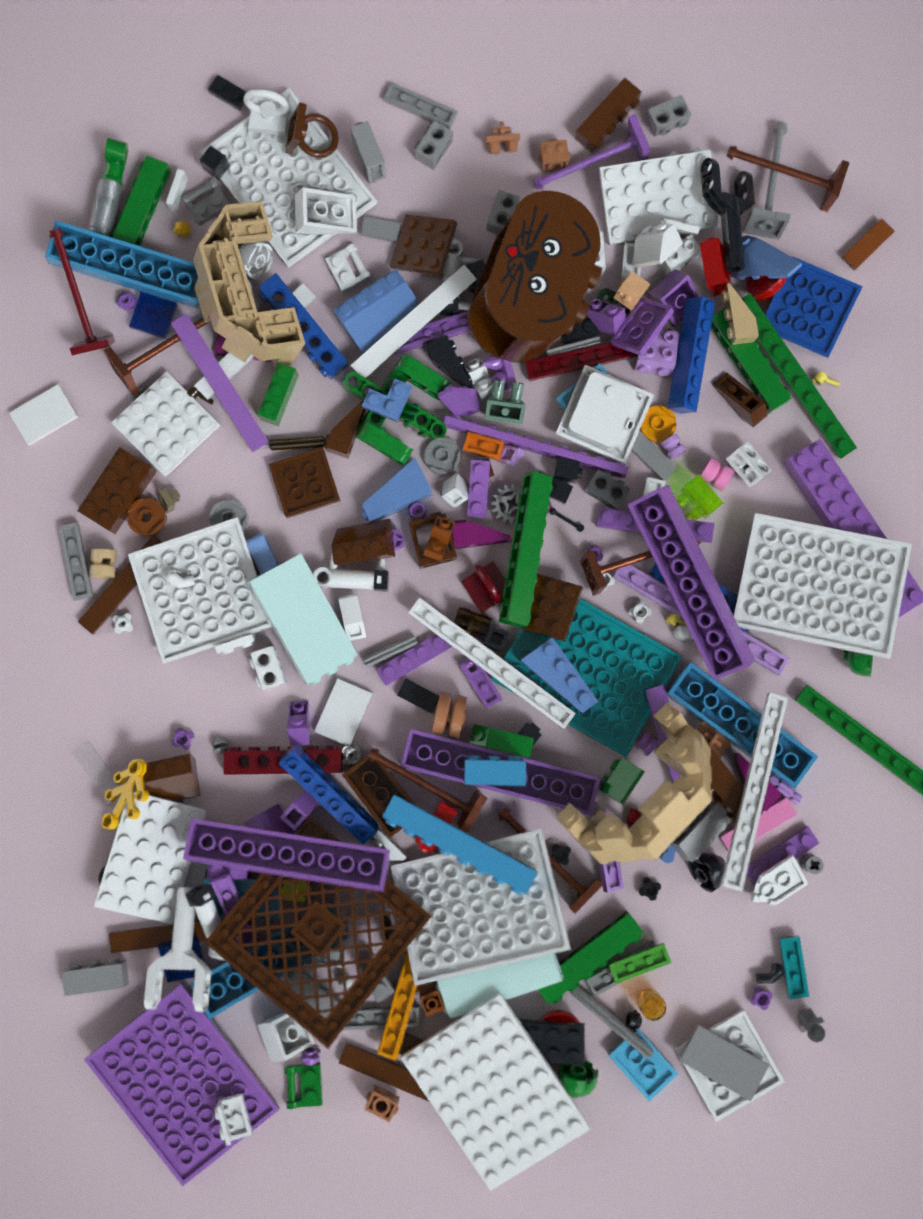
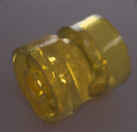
(651, 1004)

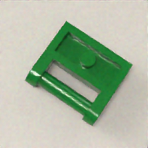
(310, 1085)

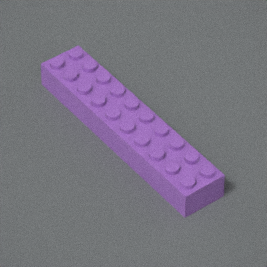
(839, 504)
(691, 582)
(544, 781)
(287, 855)

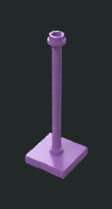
(636, 140)

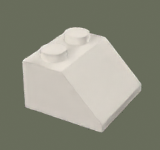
(655, 245)
(284, 1037)

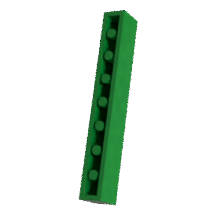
(526, 549)

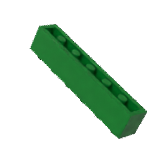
(142, 201)
(752, 366)
(592, 954)

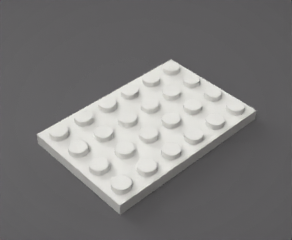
(652, 190)
(148, 860)

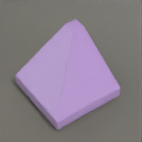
(511, 455)

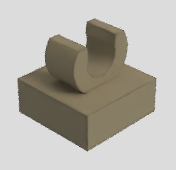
(168, 500)

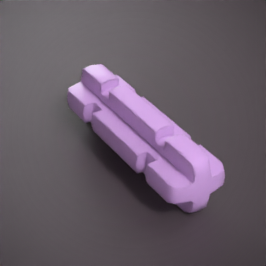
(786, 790)

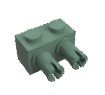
(503, 409)

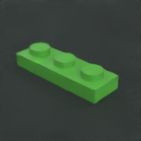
(639, 963)

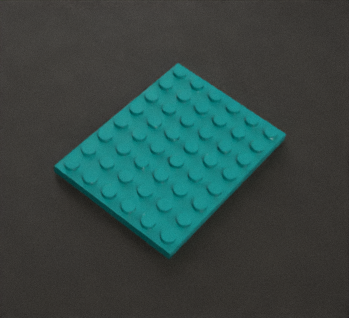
(614, 665)

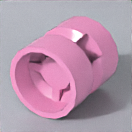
(716, 474)

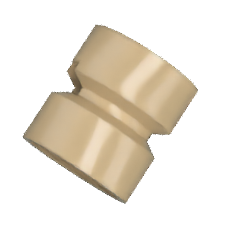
(105, 570)

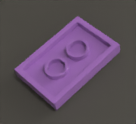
(642, 326)

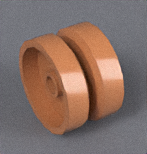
(450, 715)

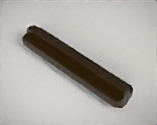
(297, 443)

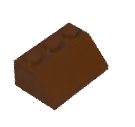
(363, 543)
(172, 778)

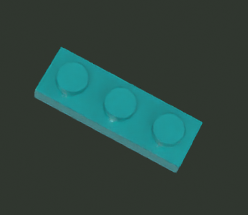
(793, 967)

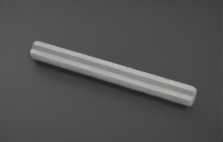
(612, 1022)

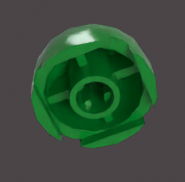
(859, 663)
(578, 1079)

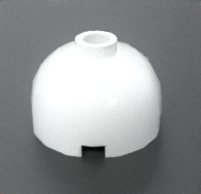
(256, 258)

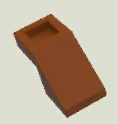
(439, 538)
(430, 998)

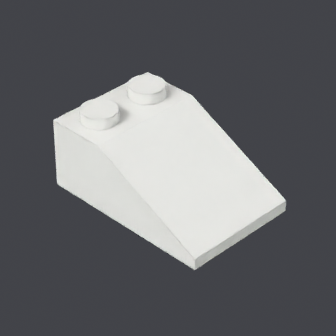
(325, 212)

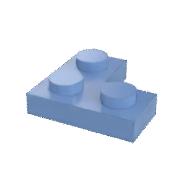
(390, 405)

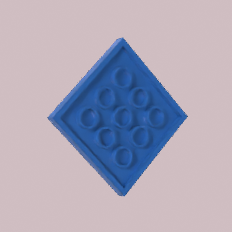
(812, 308)

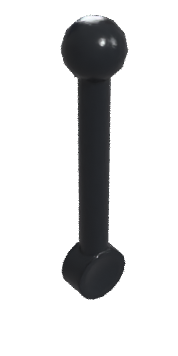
(580, 527)

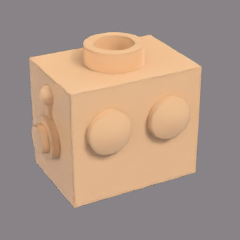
(631, 290)

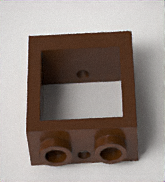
(419, 522)

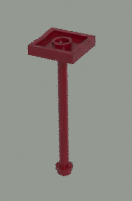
(91, 342)

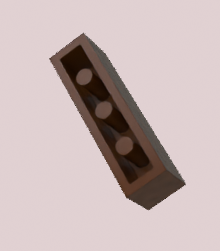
(608, 115)

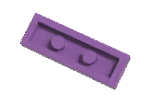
(478, 488)

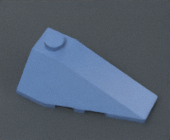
(764, 260)

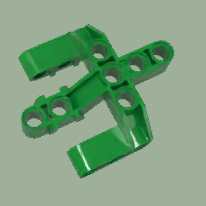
(404, 370)

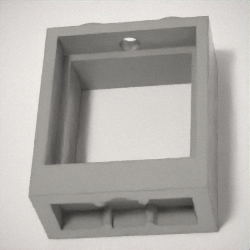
(368, 152)

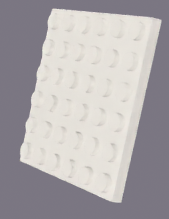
(212, 610)

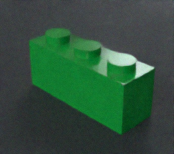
(278, 394)

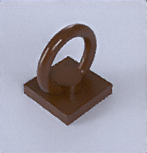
(298, 130)

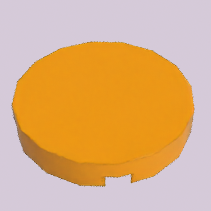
(658, 424)

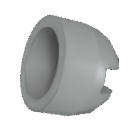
(220, 750)

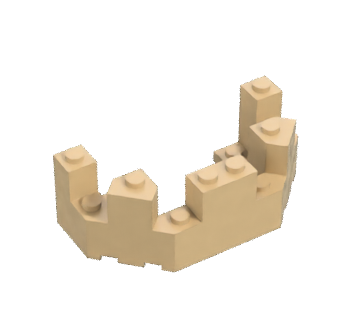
(227, 296)
(664, 812)

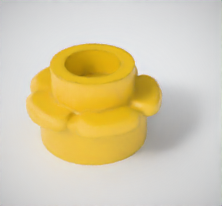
(182, 228)

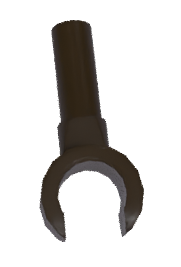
(193, 392)

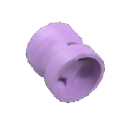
(673, 446)

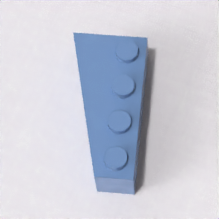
(558, 673)

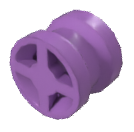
(398, 536)
(647, 744)

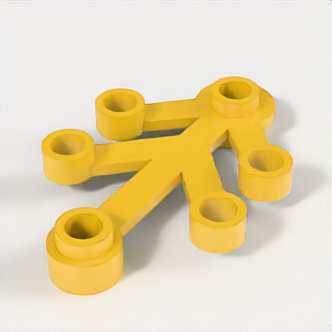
(135, 771)

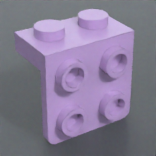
(660, 355)

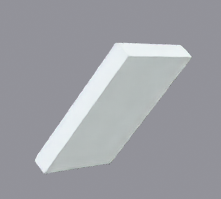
(43, 415)
(343, 712)

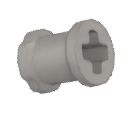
(818, 864)

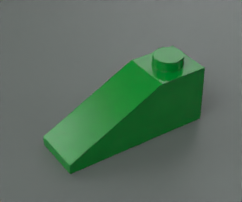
(501, 740)

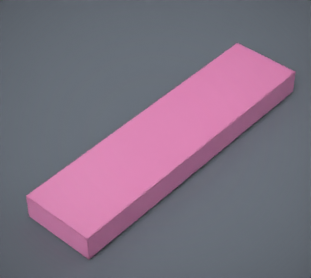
(769, 819)

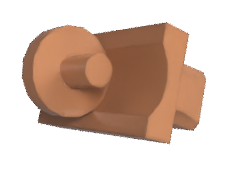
(510, 139)
(713, 738)

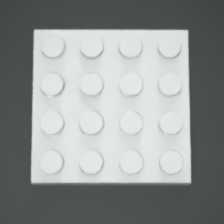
(165, 424)
(741, 1033)

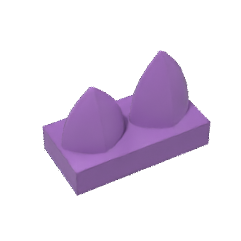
(504, 370)

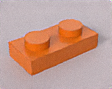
(483, 446)

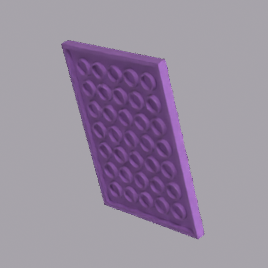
(169, 1077)

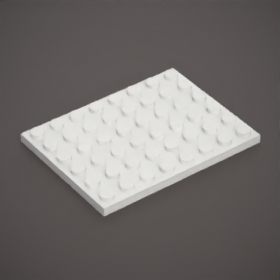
(267, 174)
(822, 585)
(478, 920)
(495, 1091)

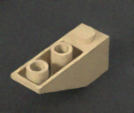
(740, 318)

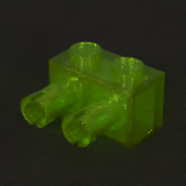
(701, 497)

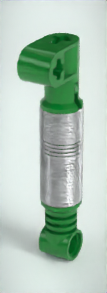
(109, 188)

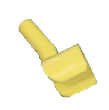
(822, 377)
(672, 619)

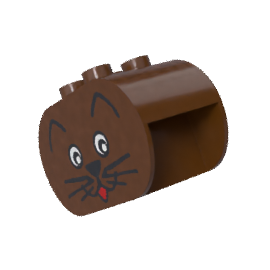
(536, 277)

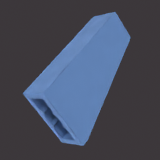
(398, 493)

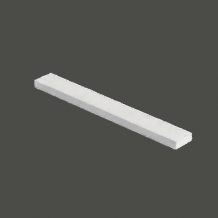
(413, 322)
(232, 365)

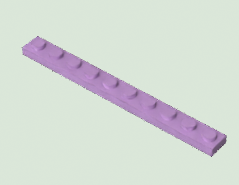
(662, 596)

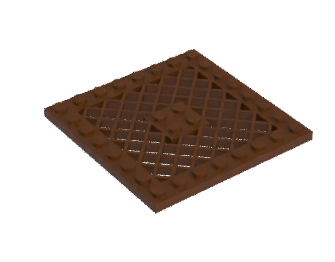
(318, 932)

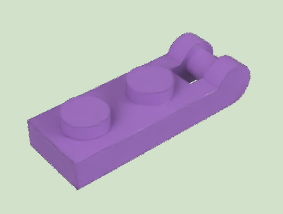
(481, 684)

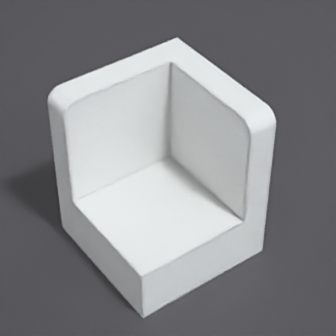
(455, 490)

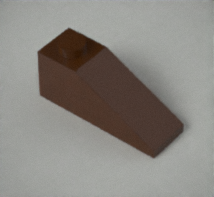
(741, 399)
(344, 433)

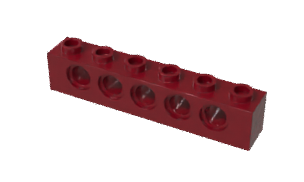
(233, 766)

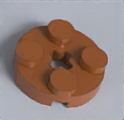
(136, 517)

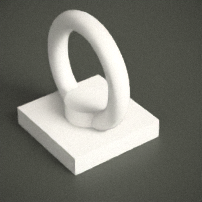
(268, 111)

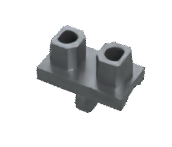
(811, 1024)

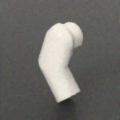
(179, 582)

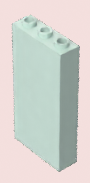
(303, 619)
(472, 989)

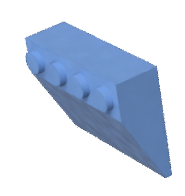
(376, 310)

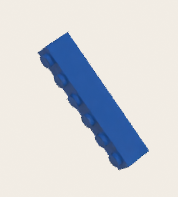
(691, 355)

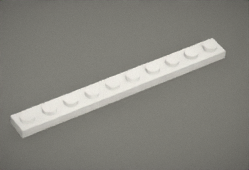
(491, 663)
(754, 792)

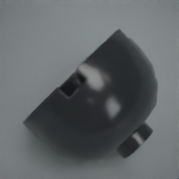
(708, 869)

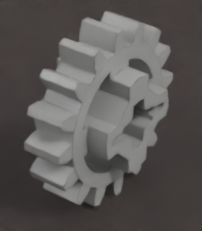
(503, 500)

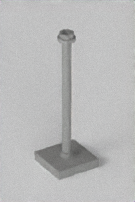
(765, 221)

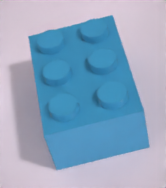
(495, 771)

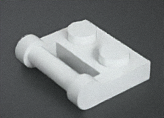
(343, 273)

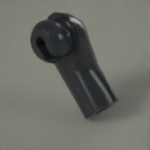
(771, 977)

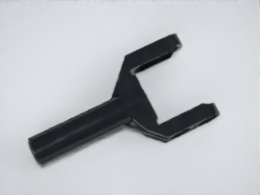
(730, 209)

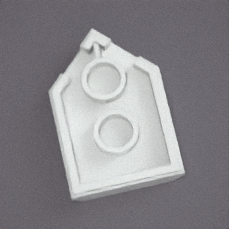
(779, 882)

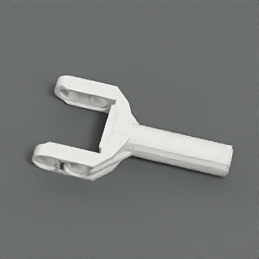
(180, 958)

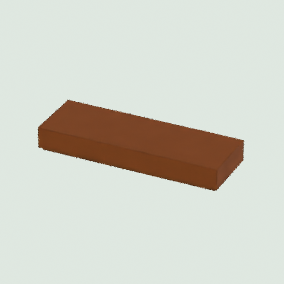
(868, 244)

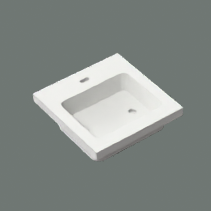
(601, 414)

